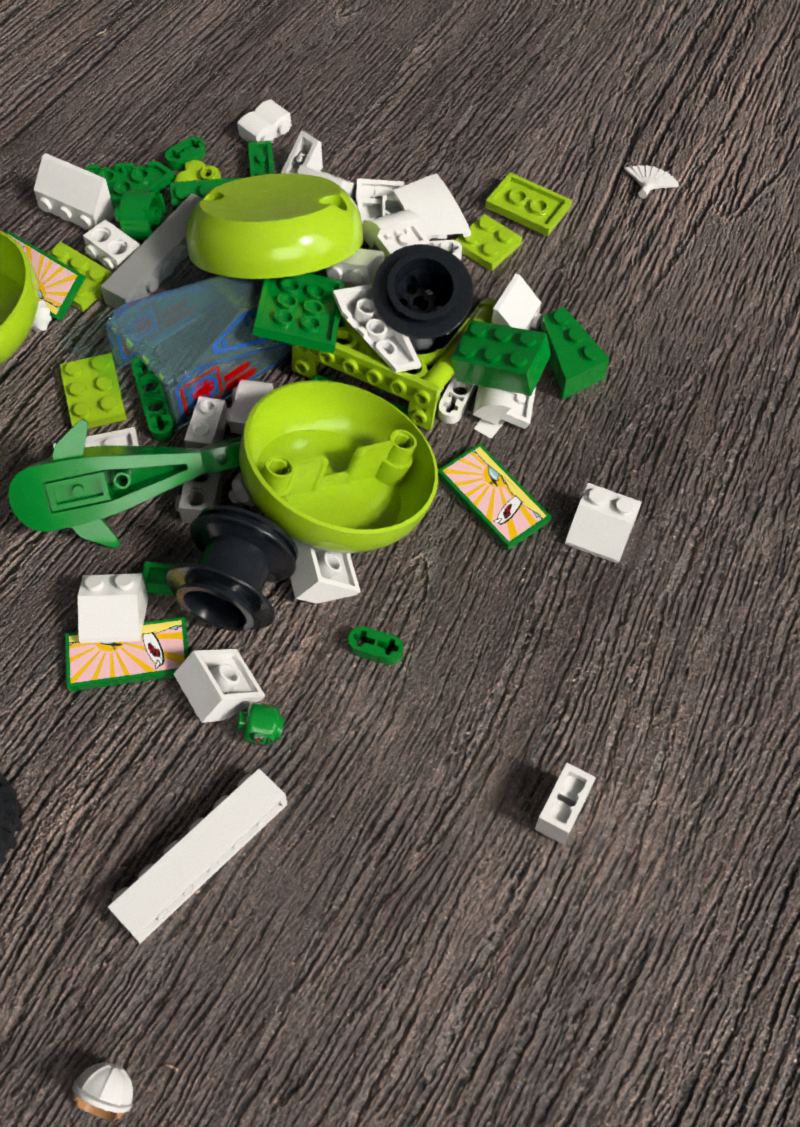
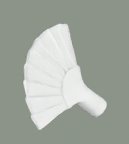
(651, 178)

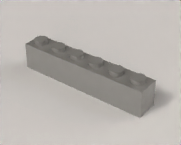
(152, 260)

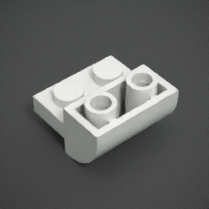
(393, 231)
(499, 404)

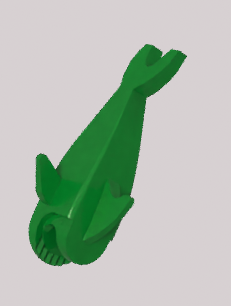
(95, 482)

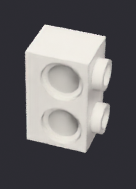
(109, 245)
(207, 423)
(565, 803)

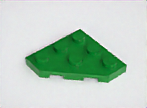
(129, 177)

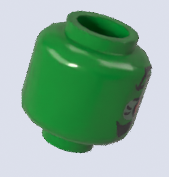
(261, 724)

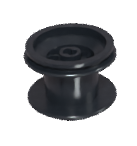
(423, 269)
(236, 561)

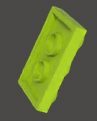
(528, 204)
(94, 273)
(93, 391)

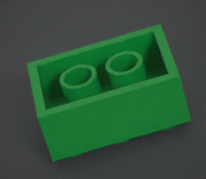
(501, 357)

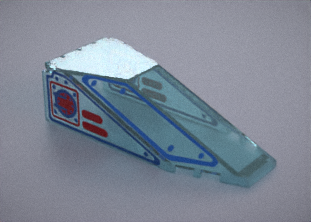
(197, 339)

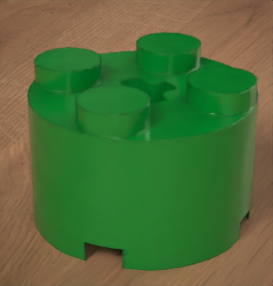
(140, 213)

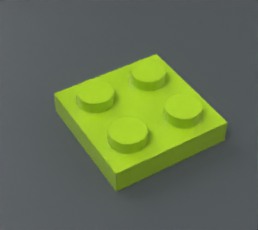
(489, 242)

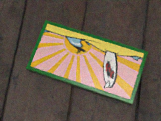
(56, 280)
(494, 496)
(106, 664)

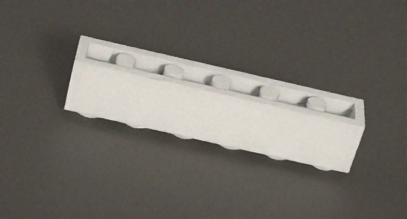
(197, 855)

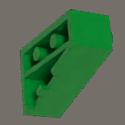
(574, 354)

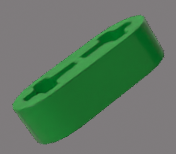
(185, 151)
(375, 646)

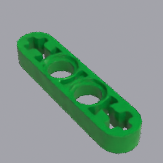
(153, 397)

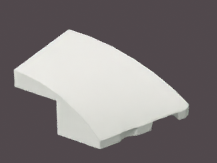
(376, 198)
(435, 207)

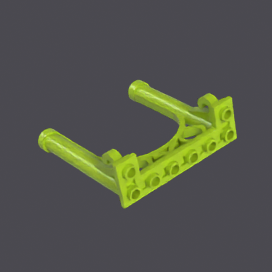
(419, 389)

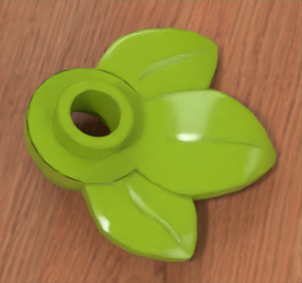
(198, 171)

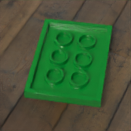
(299, 311)

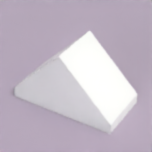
(306, 152)

